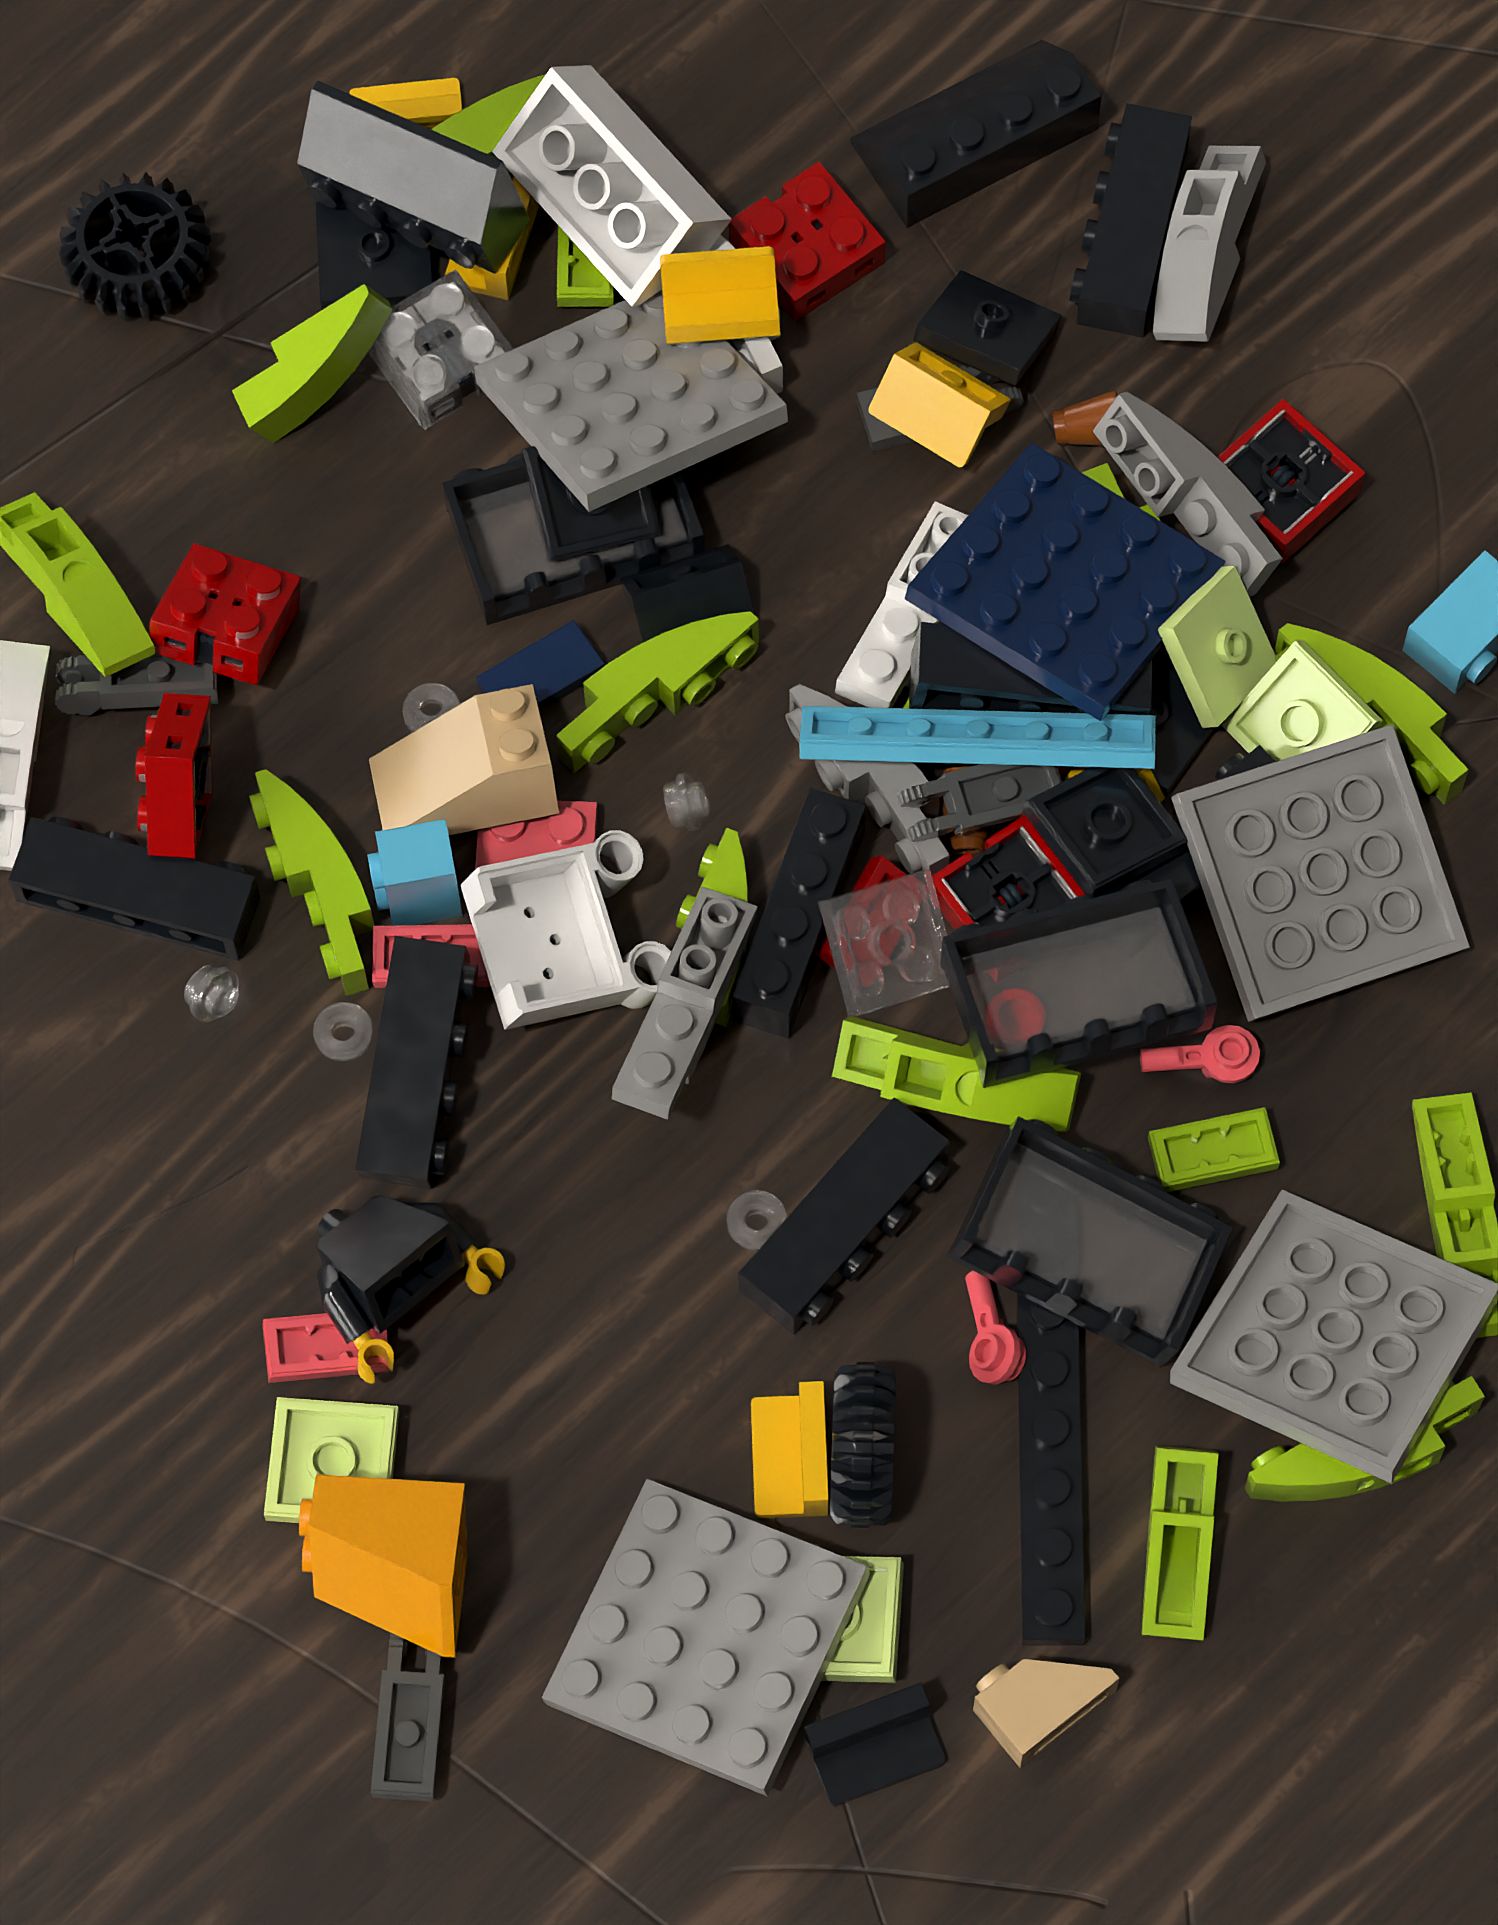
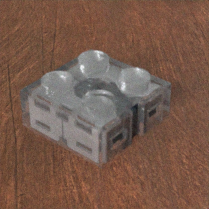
(433, 347)

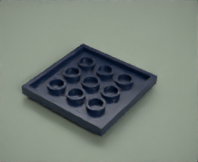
(1062, 580)

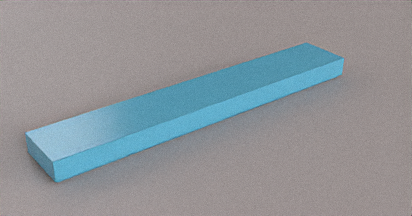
(977, 737)

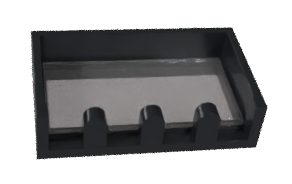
(507, 554)
(1078, 981)
(1090, 1241)

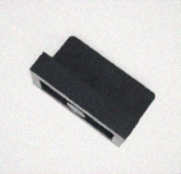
(687, 591)
(874, 1745)

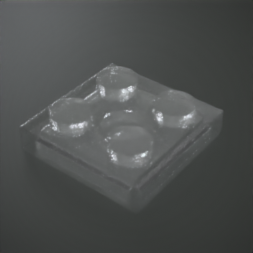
(886, 942)

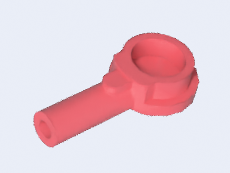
(1226, 1055)
(996, 1351)

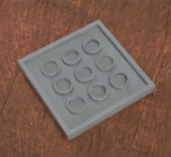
(622, 405)
(1320, 872)
(1335, 1335)
(706, 1636)

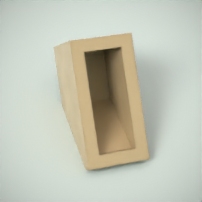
(1039, 1702)

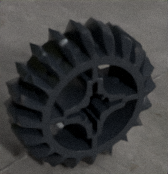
(115, 269)
(863, 1445)

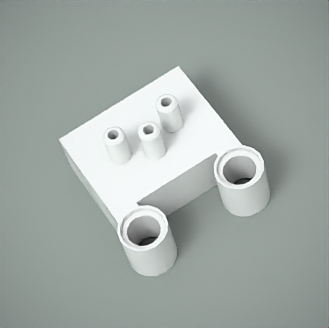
(551, 934)

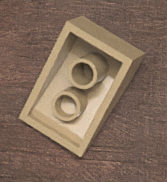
(469, 766)

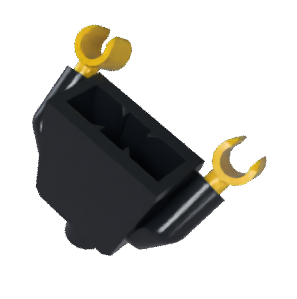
(389, 1261)

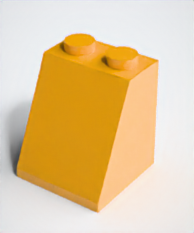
(389, 1554)

